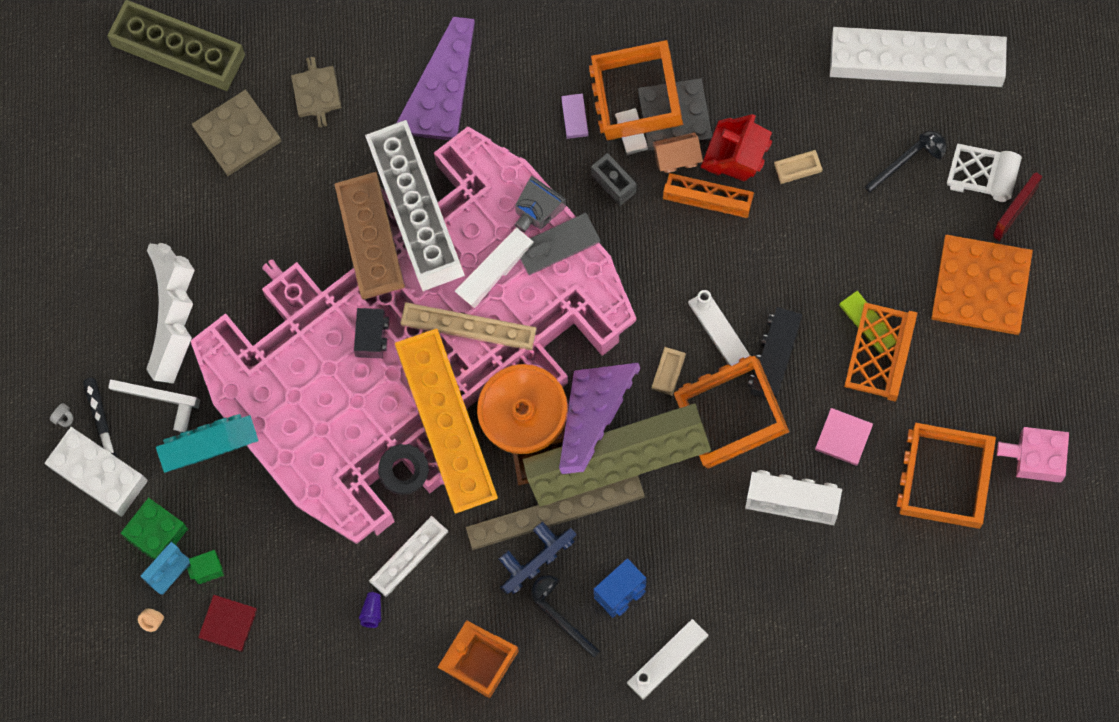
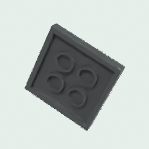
(692, 101)

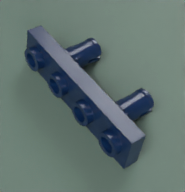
(547, 555)

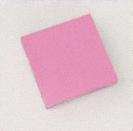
(844, 437)

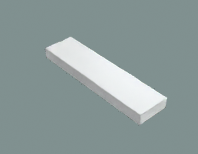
(408, 556)

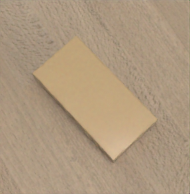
(798, 166)
(668, 371)

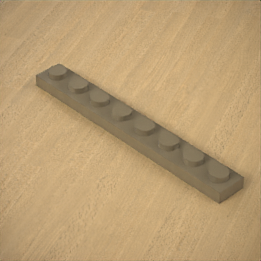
(580, 505)

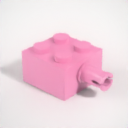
(1039, 454)

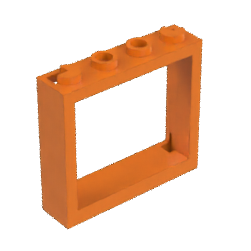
(627, 57)
(955, 436)
(751, 441)

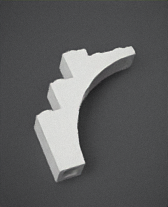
(171, 337)

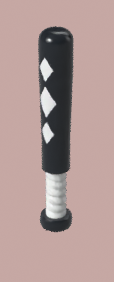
(96, 406)

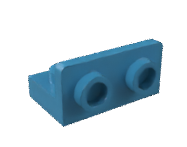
(166, 569)

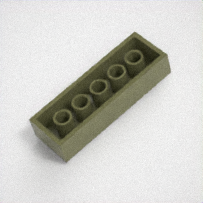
(176, 45)

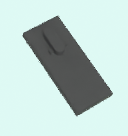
(559, 243)

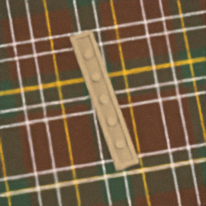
(468, 326)

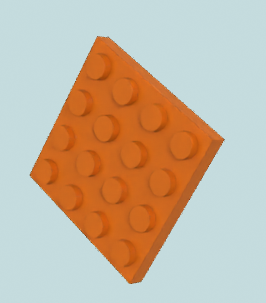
(982, 284)

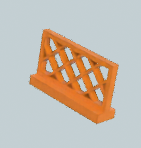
(900, 351)

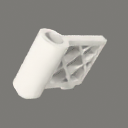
(1002, 174)

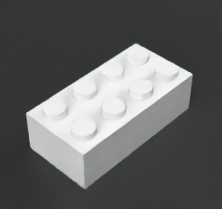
(96, 471)
(793, 497)

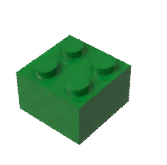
(153, 529)

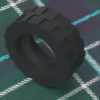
(390, 481)

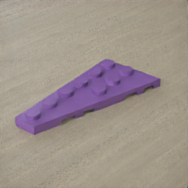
(439, 95)
(592, 406)

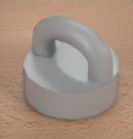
(59, 413)

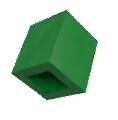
(205, 567)

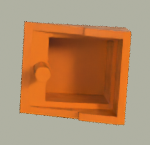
(478, 658)

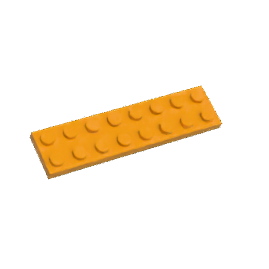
(446, 421)

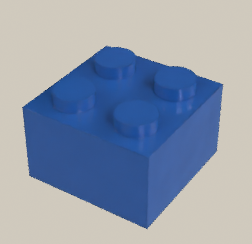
(620, 588)

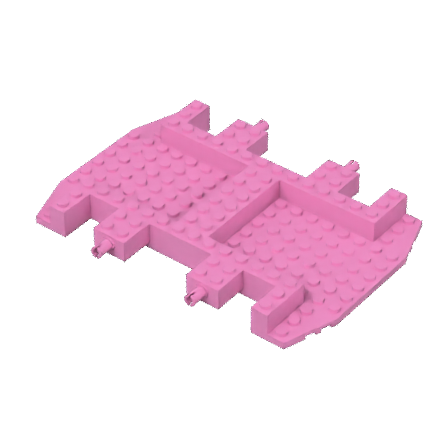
(334, 415)

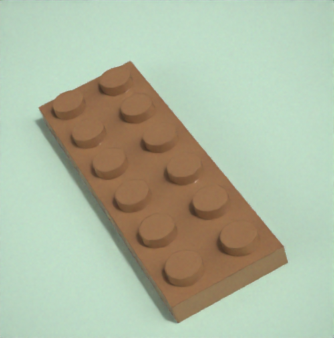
(369, 235)

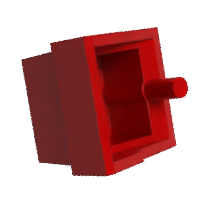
(737, 148)

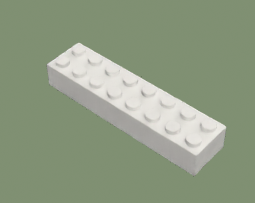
(918, 56)
(414, 205)

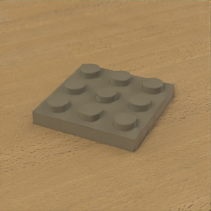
(236, 132)

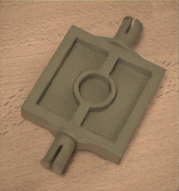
(316, 91)

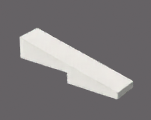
(494, 267)

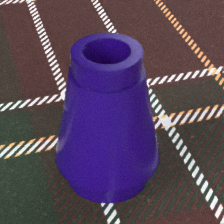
(371, 611)

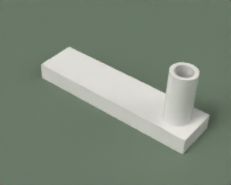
(718, 328)
(185, 402)
(667, 659)

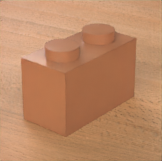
(677, 152)

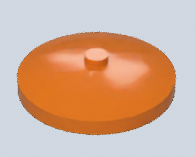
(522, 409)

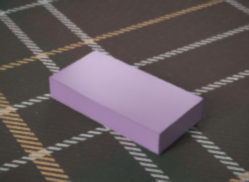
(574, 116)

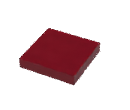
(227, 623)

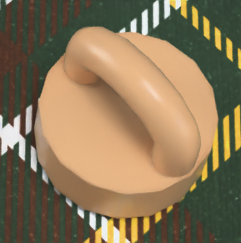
(150, 619)

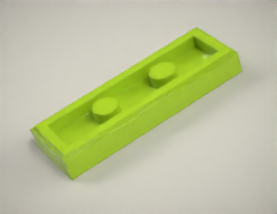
(853, 308)

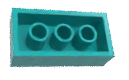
(206, 442)

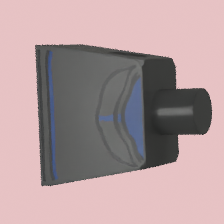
(537, 205)

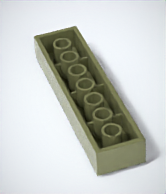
(621, 455)

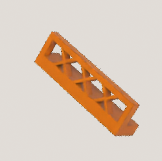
(708, 200)

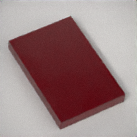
(1017, 206)

